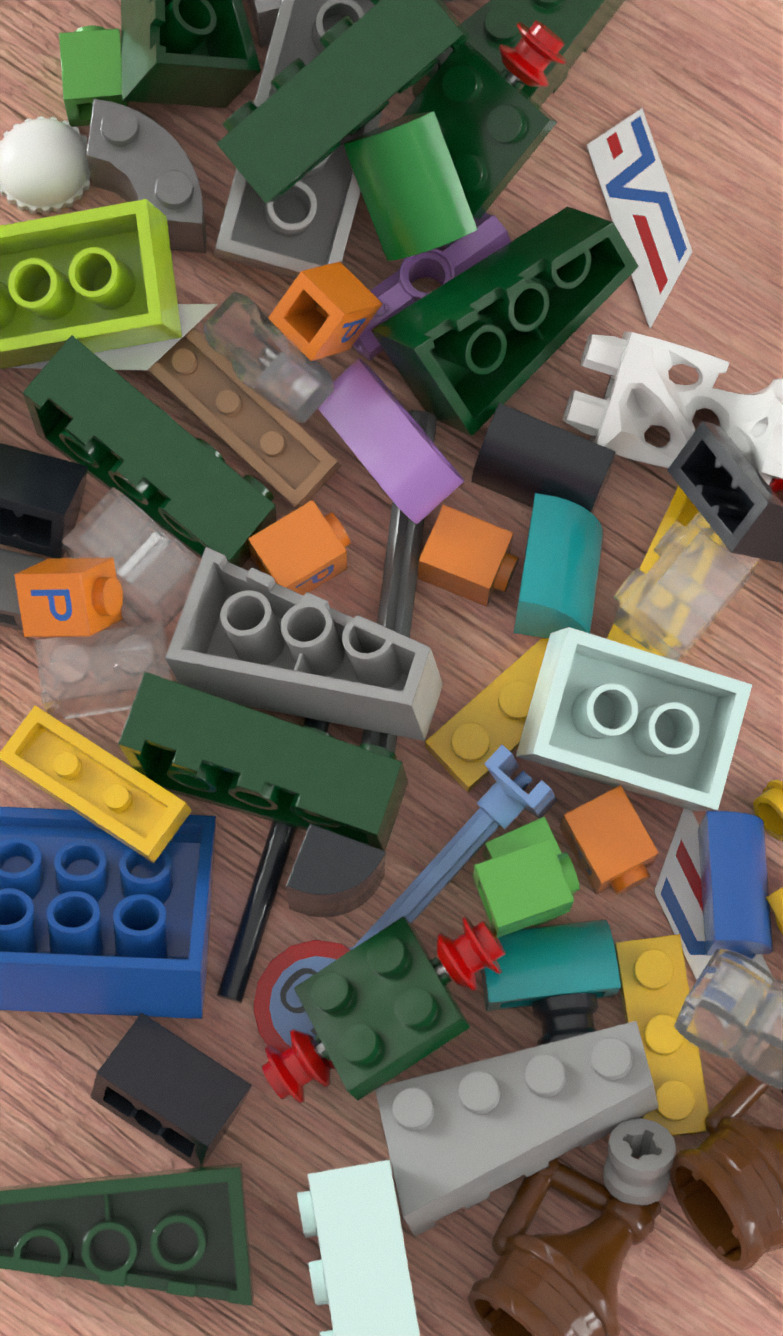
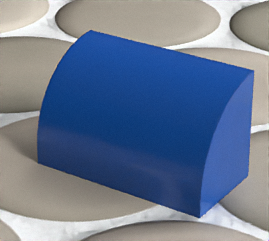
(734, 883)

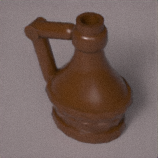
(734, 1181)
(559, 1279)

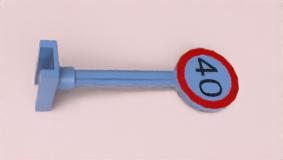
(276, 1002)

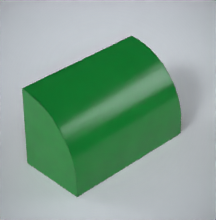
(410, 186)

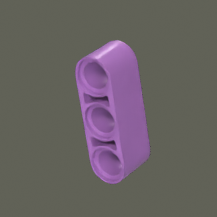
(389, 442)

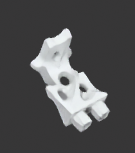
(644, 396)

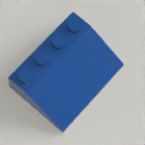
(99, 923)

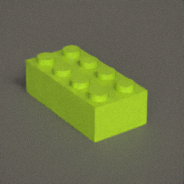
(86, 276)

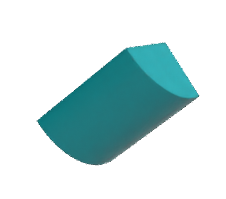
(559, 568)
(553, 963)

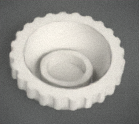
(43, 165)

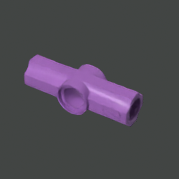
(439, 264)

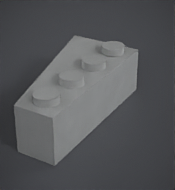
(298, 655)
(508, 1116)

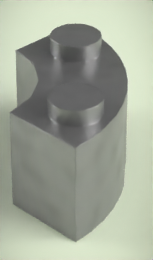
(145, 161)

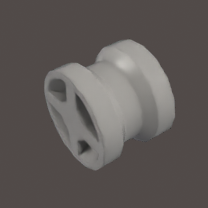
(641, 1179)

